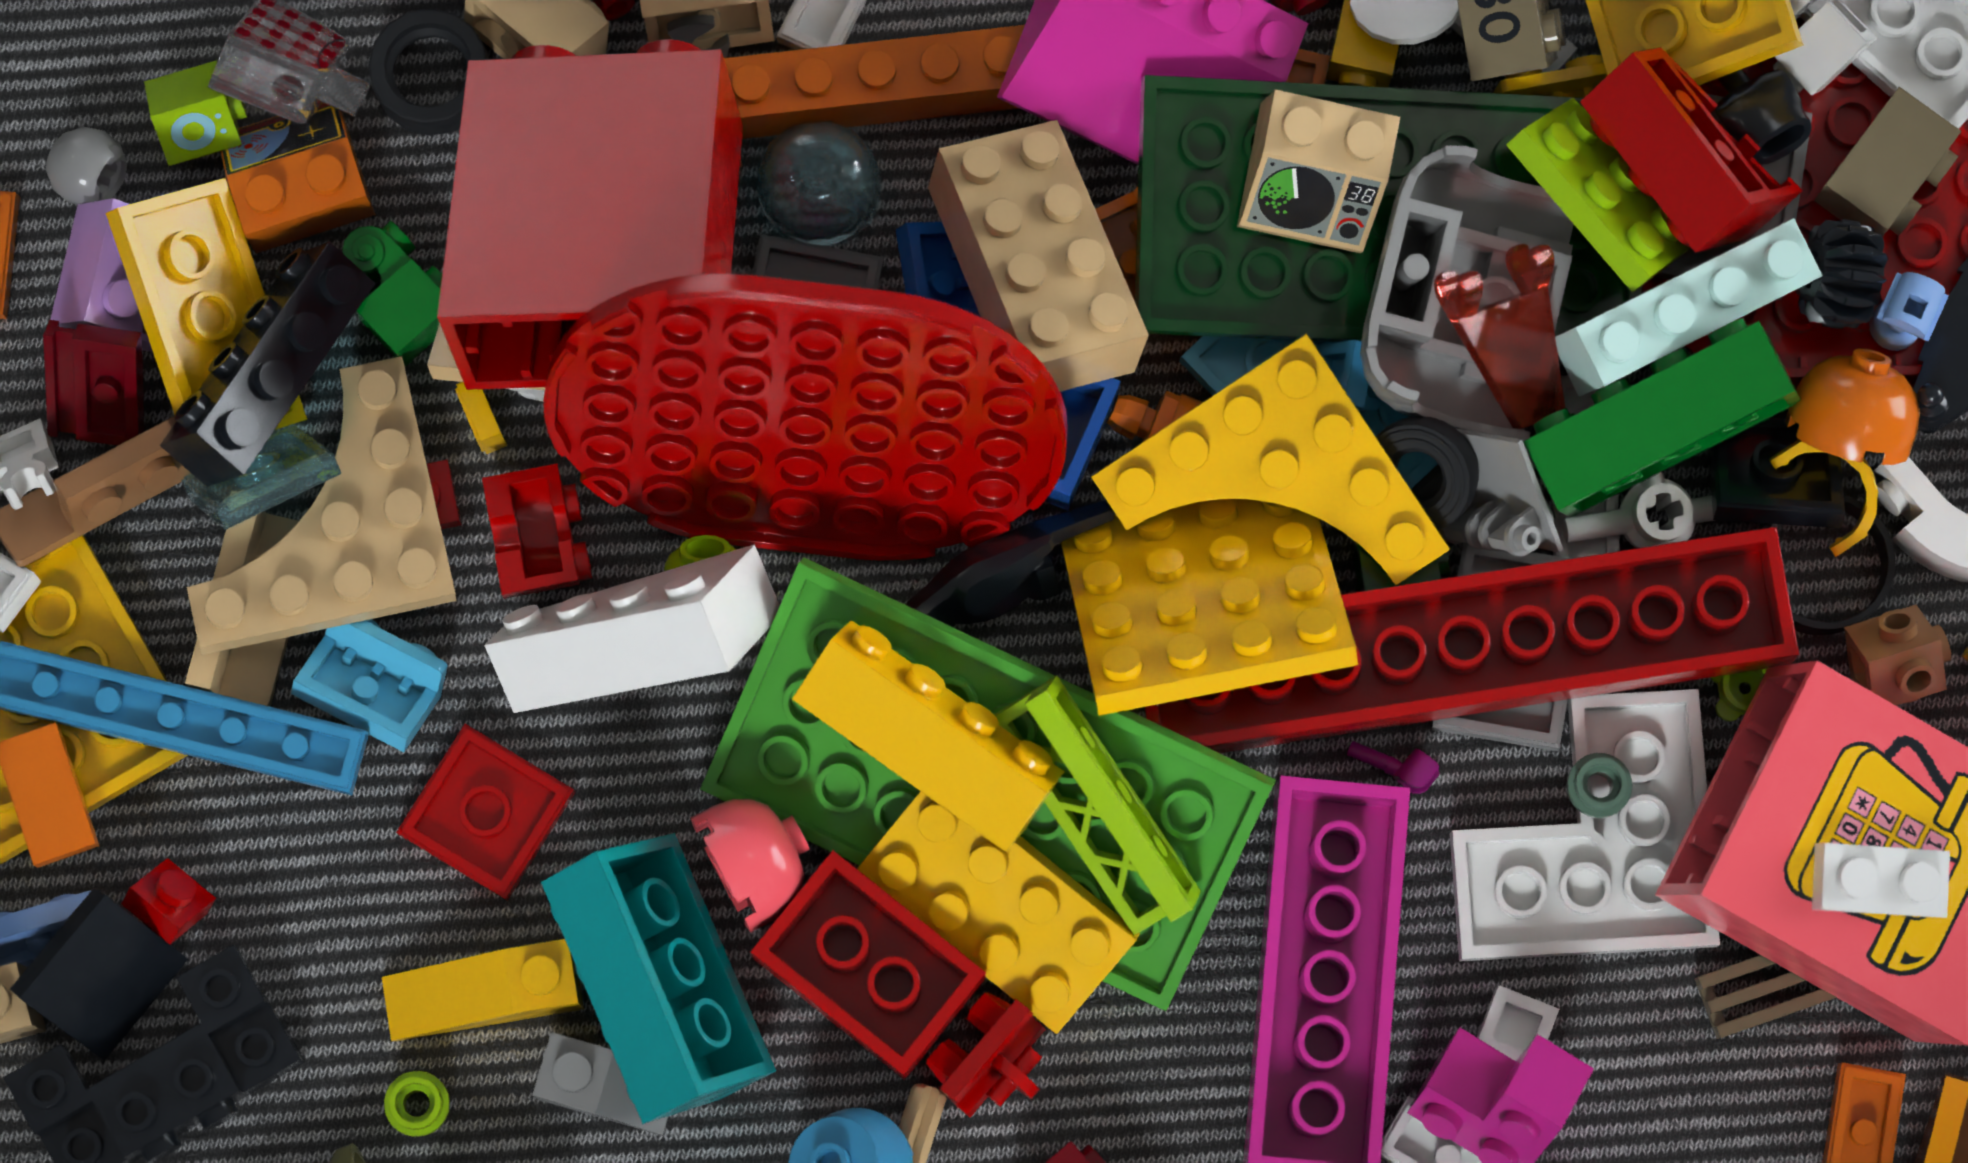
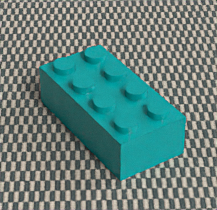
(658, 976)

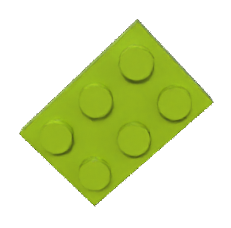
(1597, 194)

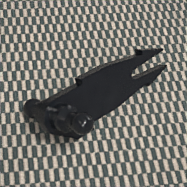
(1944, 362)

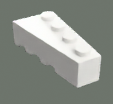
(635, 633)

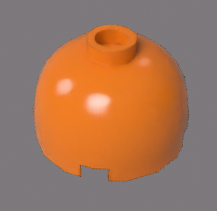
(1857, 408)

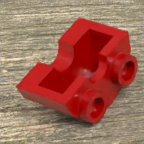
(533, 531)

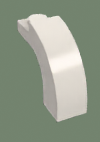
(1935, 528)

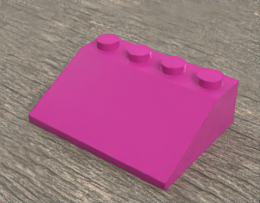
(1089, 56)

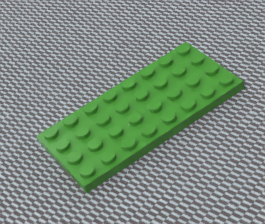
(850, 799)

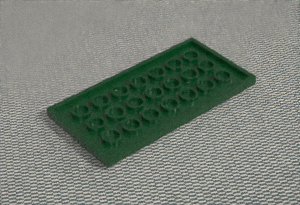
(1229, 281)

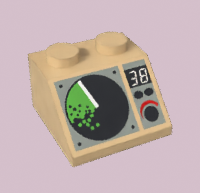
(1317, 170)

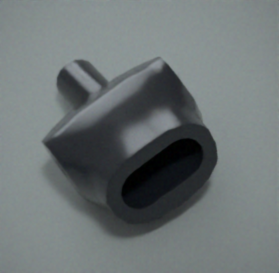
(1764, 110)

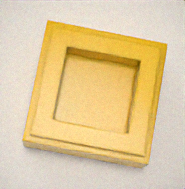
(481, 418)

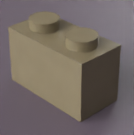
(1890, 165)

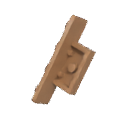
(90, 495)

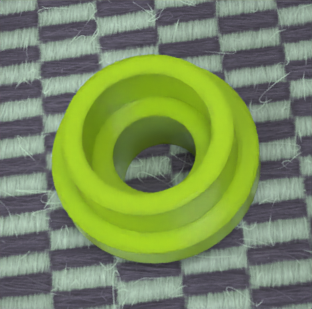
(396, 1100)

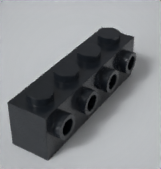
(267, 363)

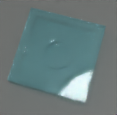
(282, 469)

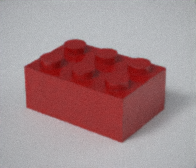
(868, 965)

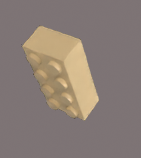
(1038, 253)

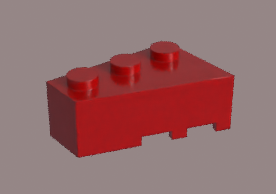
(1683, 154)

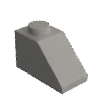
(589, 1082)

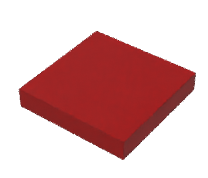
(486, 812)

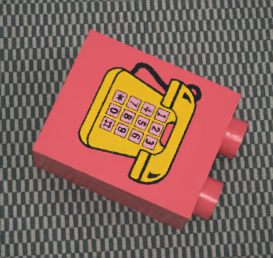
(1838, 768)

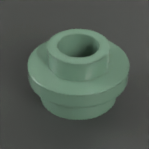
(1613, 771)

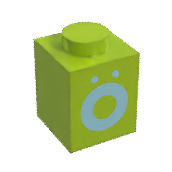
(191, 116)

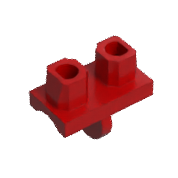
(997, 1062)

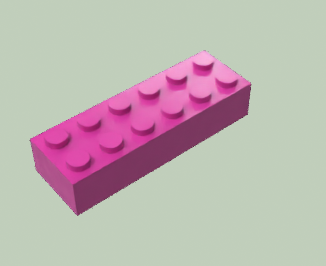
(1327, 972)

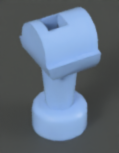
(1907, 311)

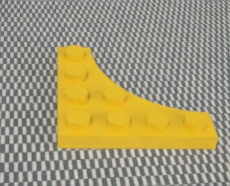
(1286, 440)

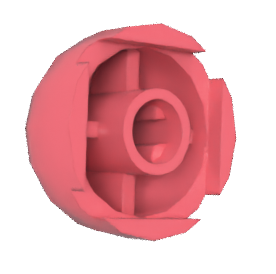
(754, 856)

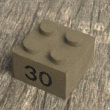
(1510, 36)

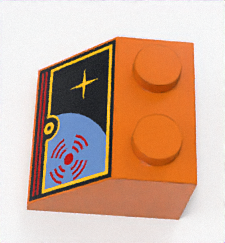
(295, 178)

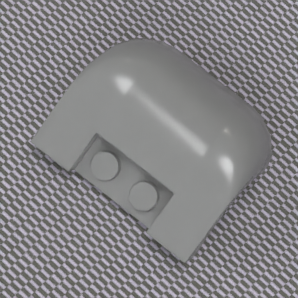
(1462, 221)

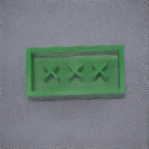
(1662, 419)

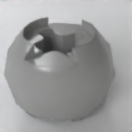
(86, 166)

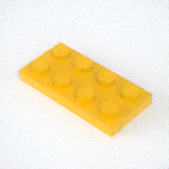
(189, 281)
(1004, 910)

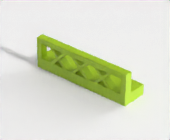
(1111, 800)

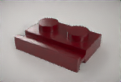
(94, 382)

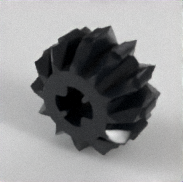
(1851, 271)

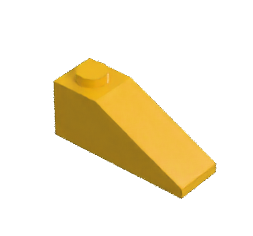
(483, 990)

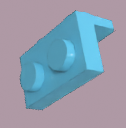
(372, 681)

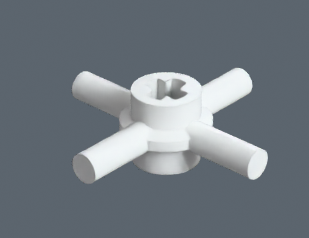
(1632, 517)

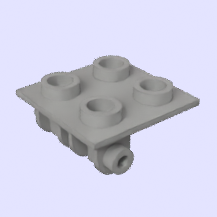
(1508, 501)

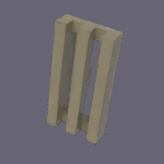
(1715, 1005)

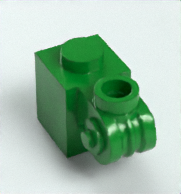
(407, 301)

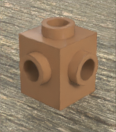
(1898, 655)

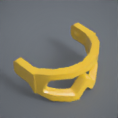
(1871, 492)

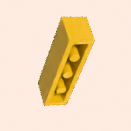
(928, 734)

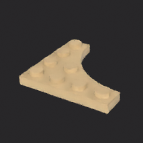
(362, 545)

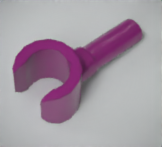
(1415, 772)

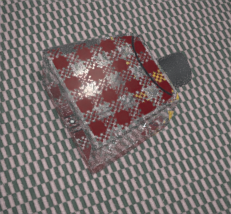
(287, 64)

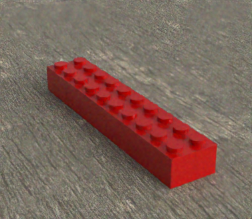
(1522, 642)

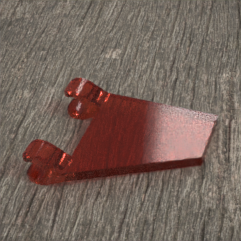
(1512, 337)

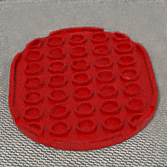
(805, 416)

